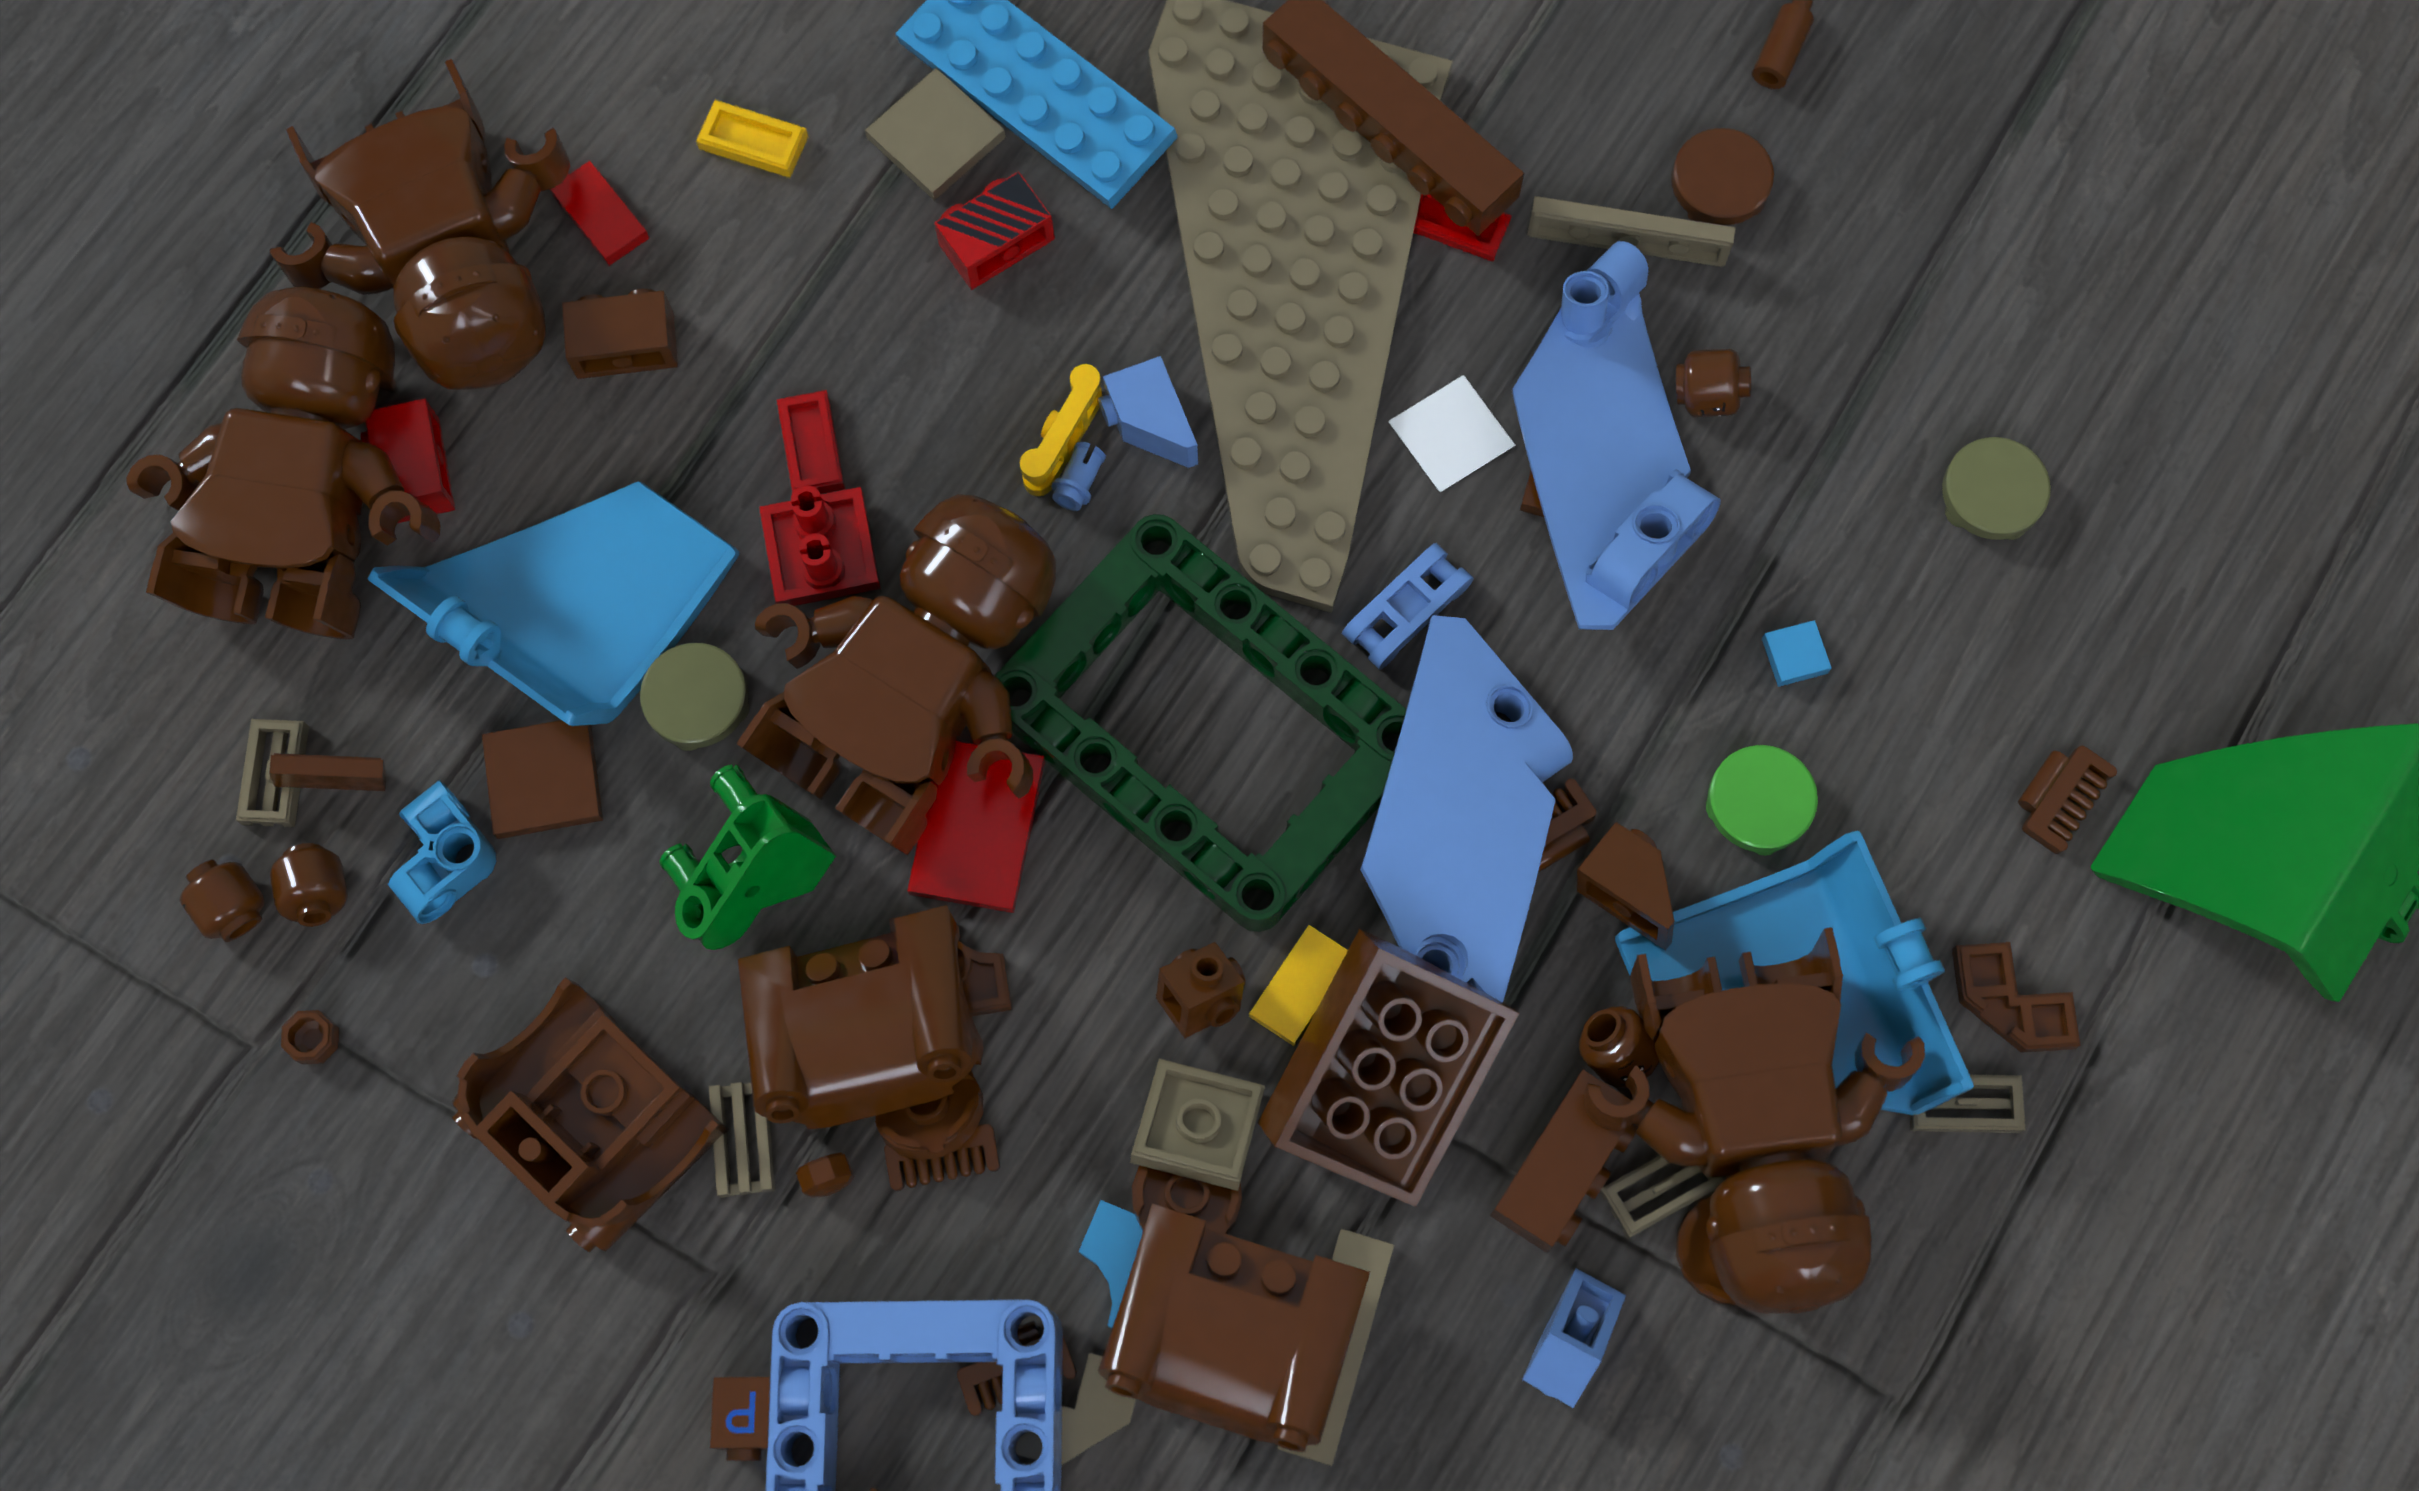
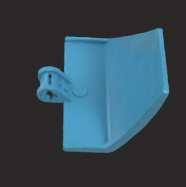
(573, 601)
(1880, 959)

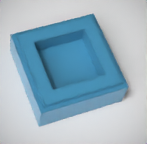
(1796, 653)

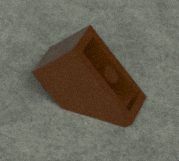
(1630, 883)

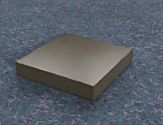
(935, 134)
(1198, 1124)

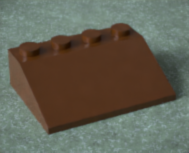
(1386, 1069)

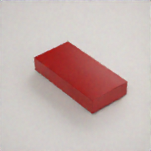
(599, 213)
(1436, 225)
(811, 442)

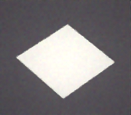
(1451, 433)

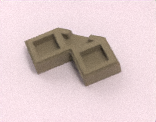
(1095, 1417)

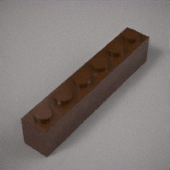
(1392, 112)

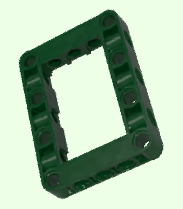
(1266, 640)

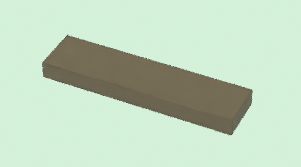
(1647, 232)
(1374, 1257)

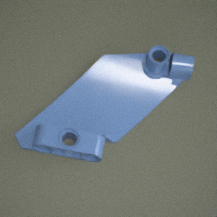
(1607, 445)
(1464, 810)

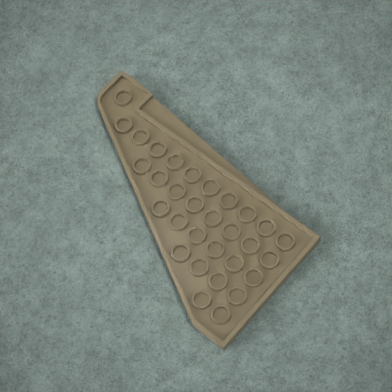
(1292, 284)

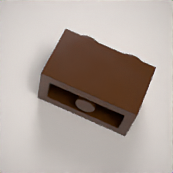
(619, 334)

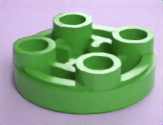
(1762, 799)

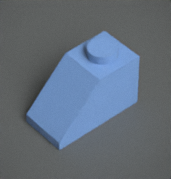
(1149, 412)
(1574, 1338)

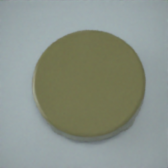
(1995, 488)
(694, 695)

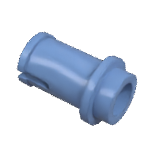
(1073, 487)

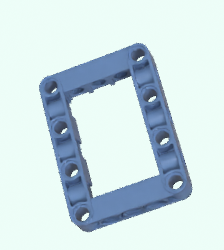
(807, 1379)

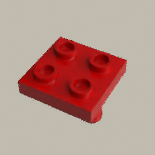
(819, 546)

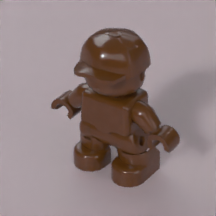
(436, 237)
(286, 479)
(908, 678)
(1766, 1113)

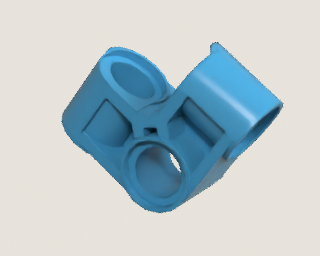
(432, 878)

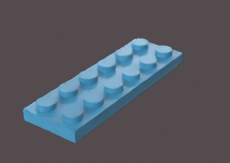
(1041, 91)

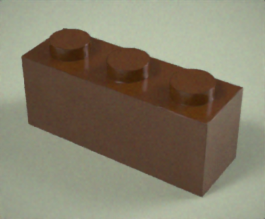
(1562, 1169)

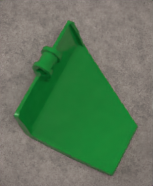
(2285, 843)

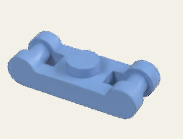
(1407, 605)

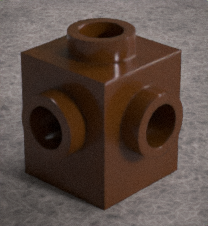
(1201, 989)

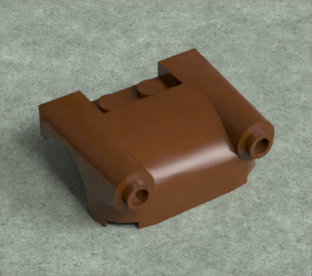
(858, 1024)
(584, 1117)
(1232, 1331)

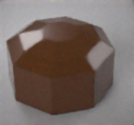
(310, 1037)
(825, 1175)

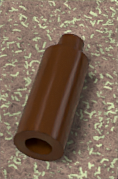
(1783, 44)

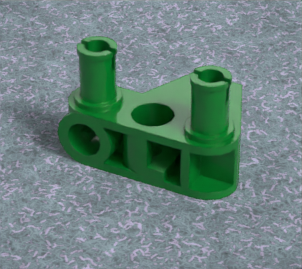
(777, 862)

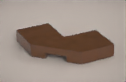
(1990, 992)

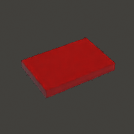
(976, 836)

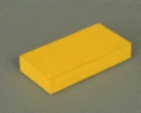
(752, 138)
(1299, 986)

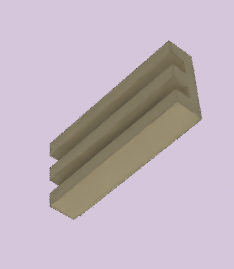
(252, 770)
(1998, 1125)
(722, 1173)
(1621, 1209)

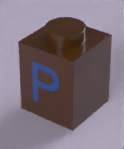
(740, 1417)

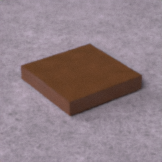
(541, 778)

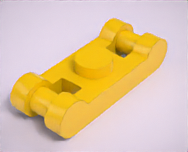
(1062, 432)

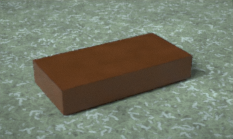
(328, 772)

